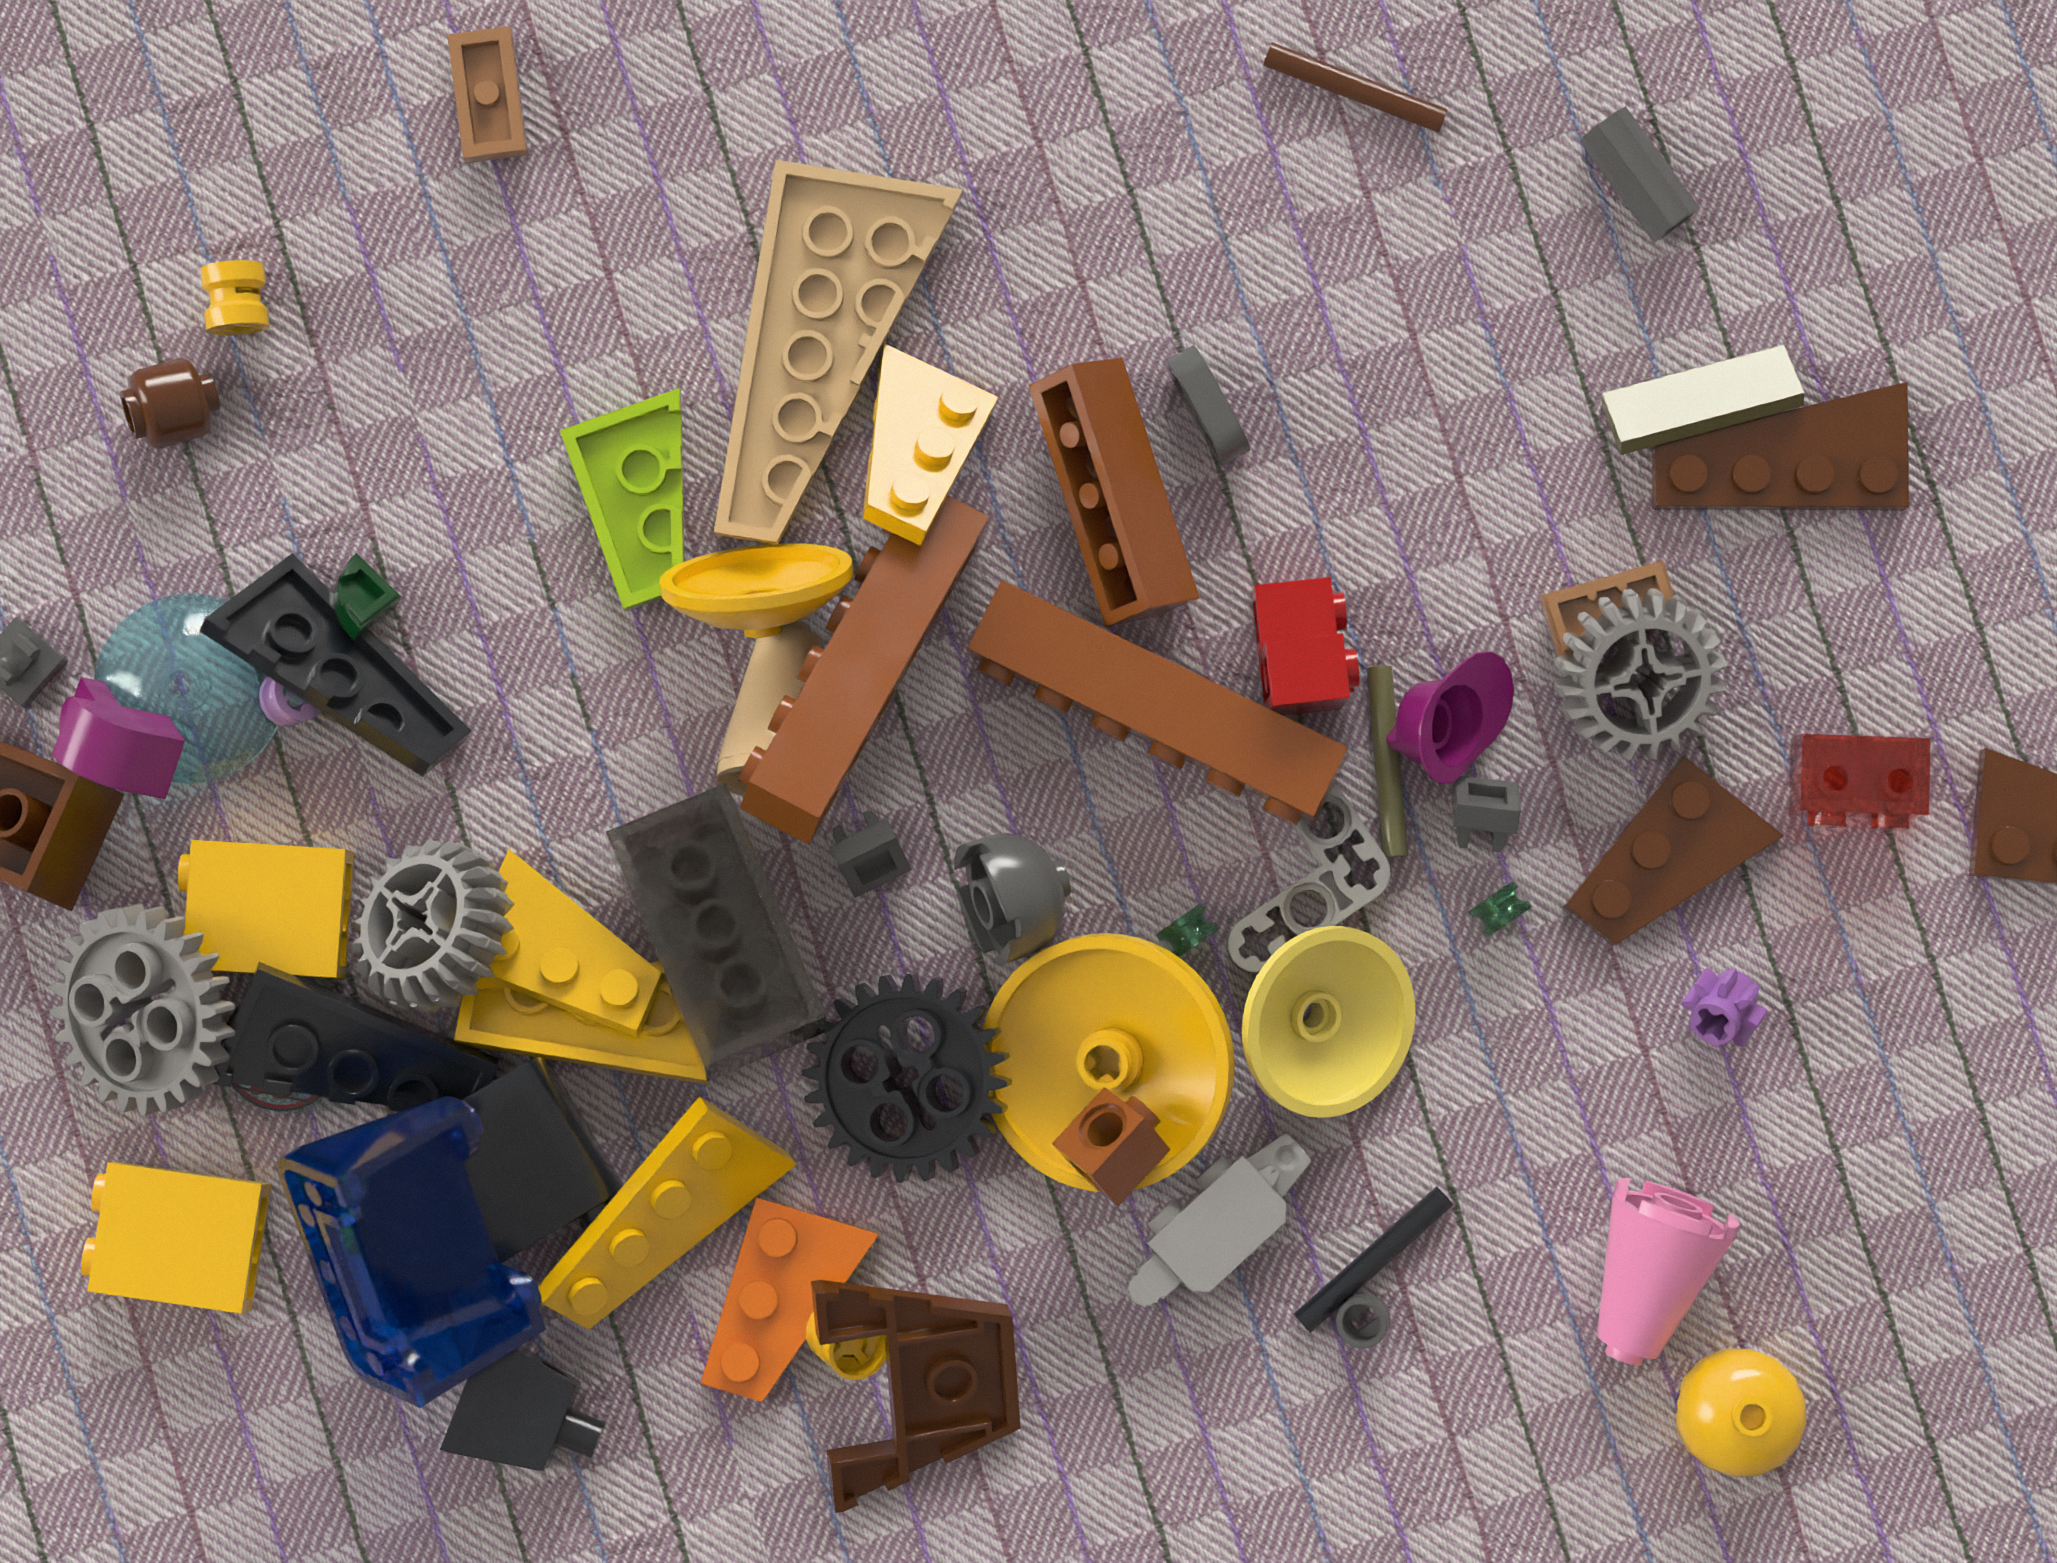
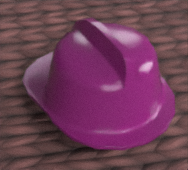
(1454, 718)

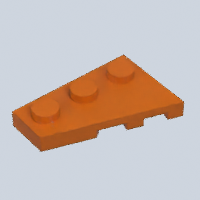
(772, 1293)

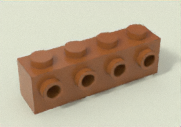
(1113, 491)

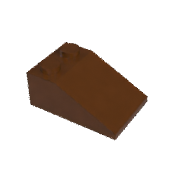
(50, 826)

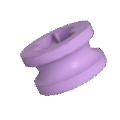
(276, 708)

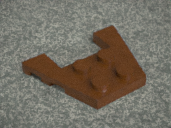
(946, 1379)

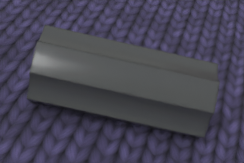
(1639, 174)

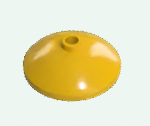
(757, 585)

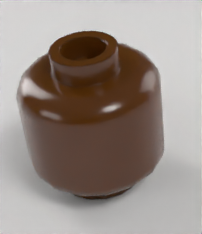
(169, 403)

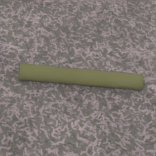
(1387, 762)

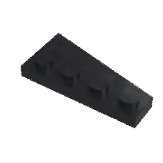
(293, 635)
(337, 1048)

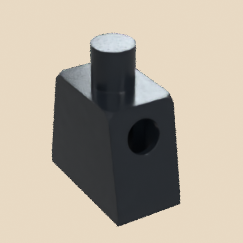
(520, 1414)

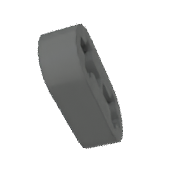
(1207, 405)

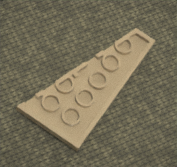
(825, 297)

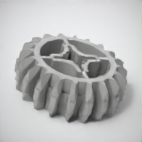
(1690, 670)
(432, 926)

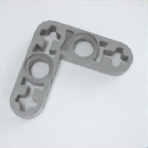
(1325, 880)

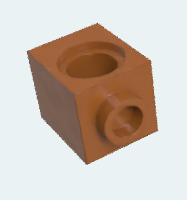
(1113, 1144)

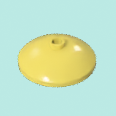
(1355, 1026)

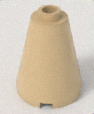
(767, 680)

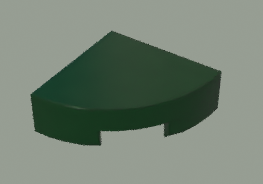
(362, 597)

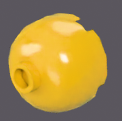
(1740, 1412)

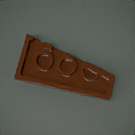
(1806, 458)

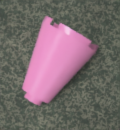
(1655, 1266)

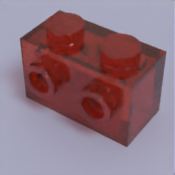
(1859, 778)

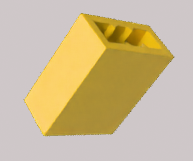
(269, 906)
(176, 1237)

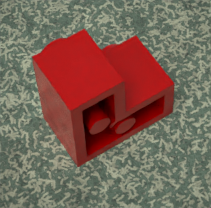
(1299, 646)

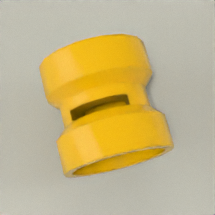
(235, 297)
(851, 1358)

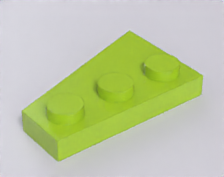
(634, 491)

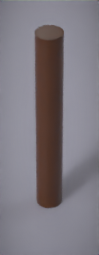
(1355, 87)

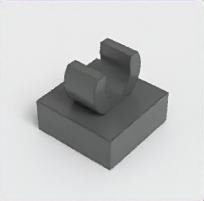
(26, 662)
(1487, 807)
(869, 856)

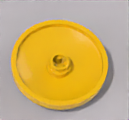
(1115, 1019)

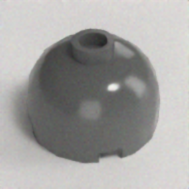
(1011, 894)

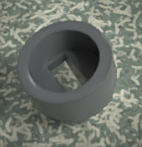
(1370, 1333)

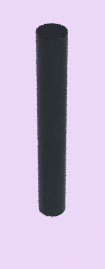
(1373, 1259)

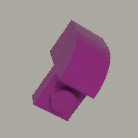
(117, 743)

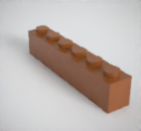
(856, 672)
(1157, 702)

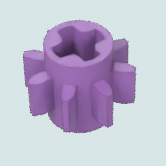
(1724, 1007)

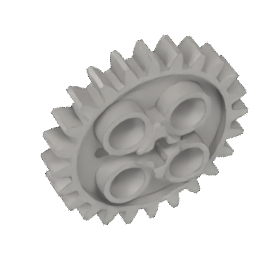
(171, 1041)

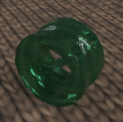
(1499, 909)
(1188, 931)

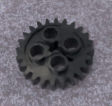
(857, 1103)

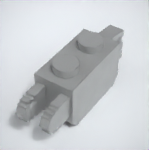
(1220, 1224)

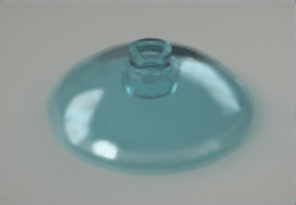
(221, 711)

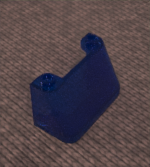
(408, 1250)

